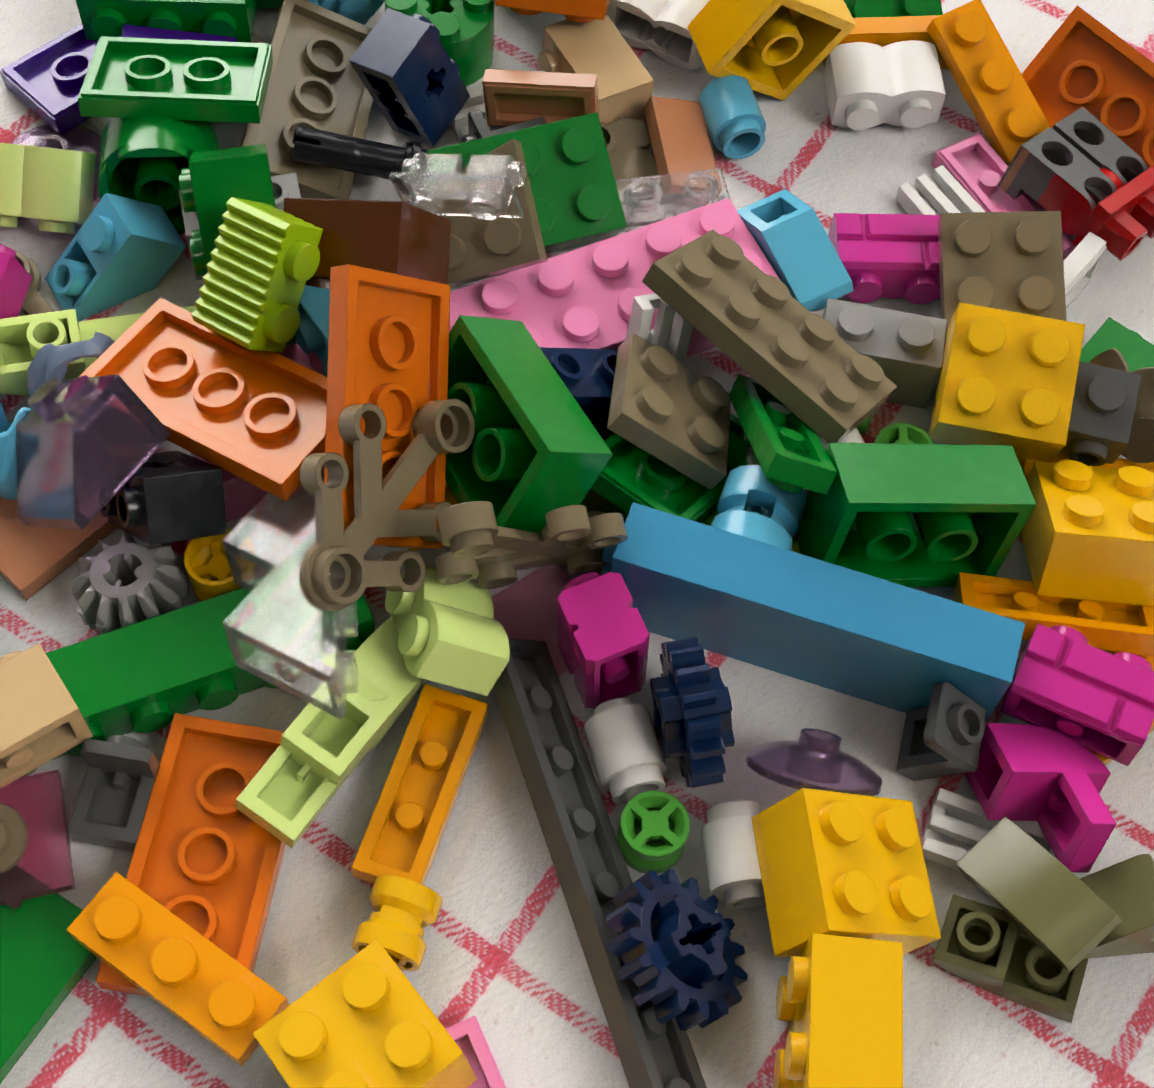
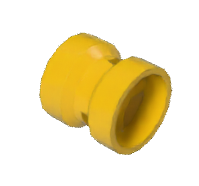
(205, 564)
(399, 919)

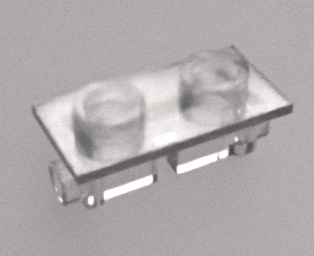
(483, 192)
(668, 195)

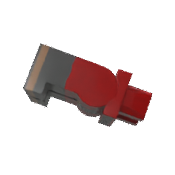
(1089, 179)

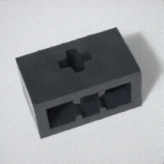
(170, 500)

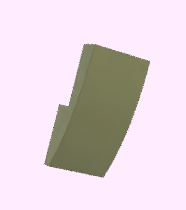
(1038, 893)
(994, 954)

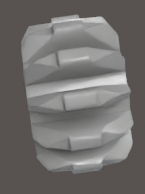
(128, 584)

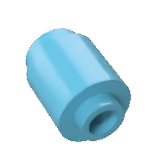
(733, 116)

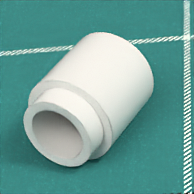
(625, 749)
(733, 854)

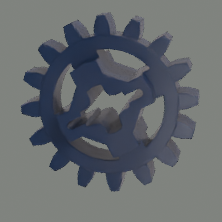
(692, 712)
(676, 950)

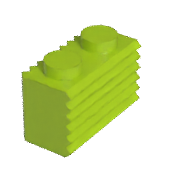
(258, 275)

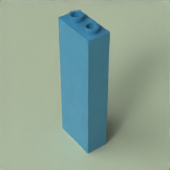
(810, 615)

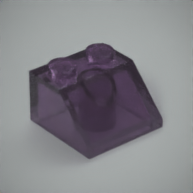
(80, 448)

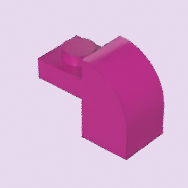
(1046, 779)

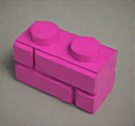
(888, 255)
(602, 637)
(1083, 692)

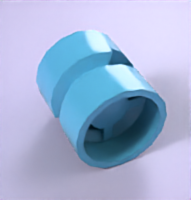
(759, 508)

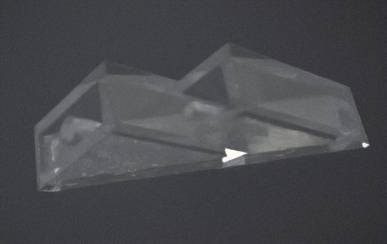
(275, 627)

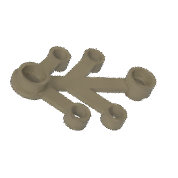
(438, 429)
(496, 552)

